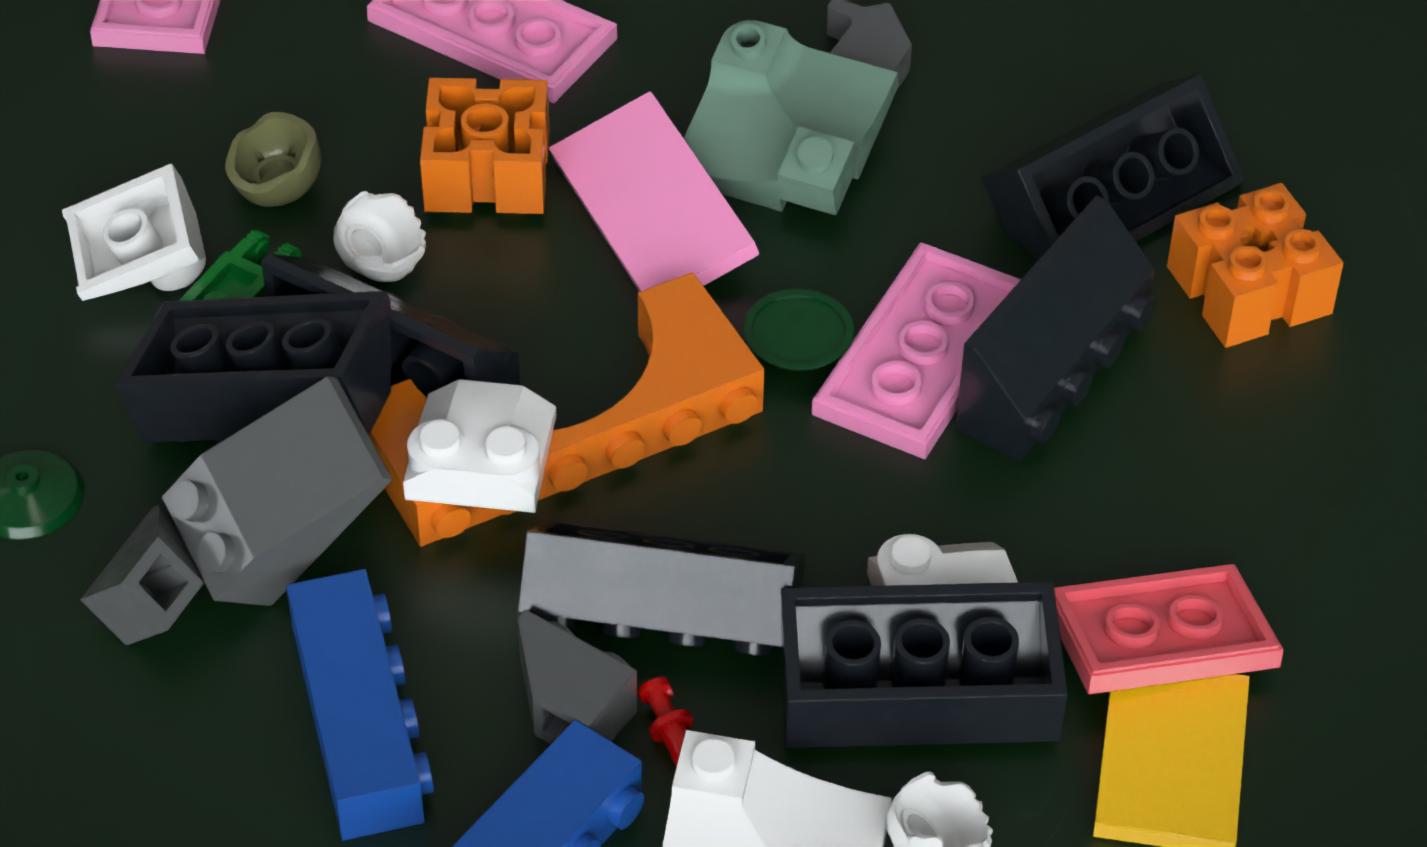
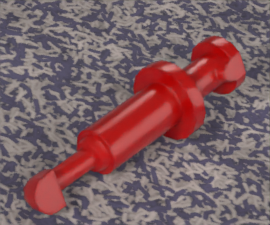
(670, 723)

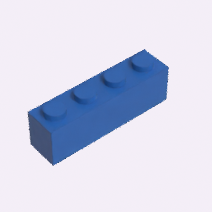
(357, 706)
(566, 798)

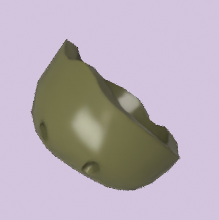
(279, 176)

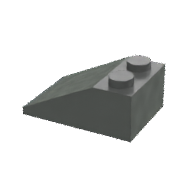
(276, 494)

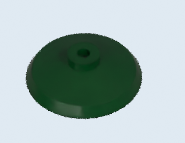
(798, 329)
(37, 493)

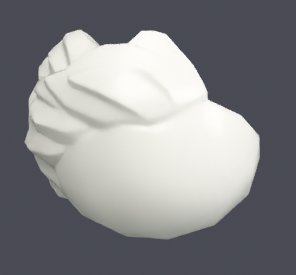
(379, 236)
(937, 815)

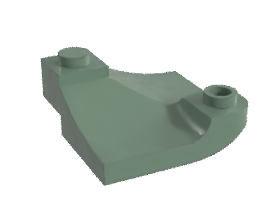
(787, 119)

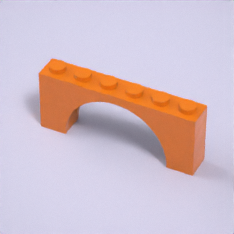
(693, 384)

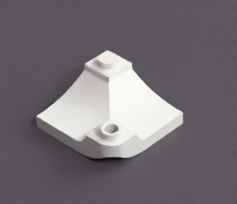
(744, 799)

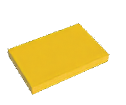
(1174, 763)

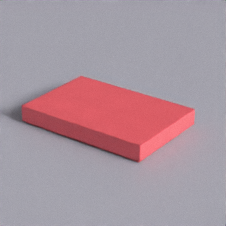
(1164, 629)

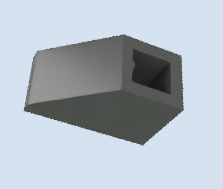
(145, 581)
(573, 681)

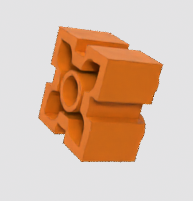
(485, 145)
(1254, 264)

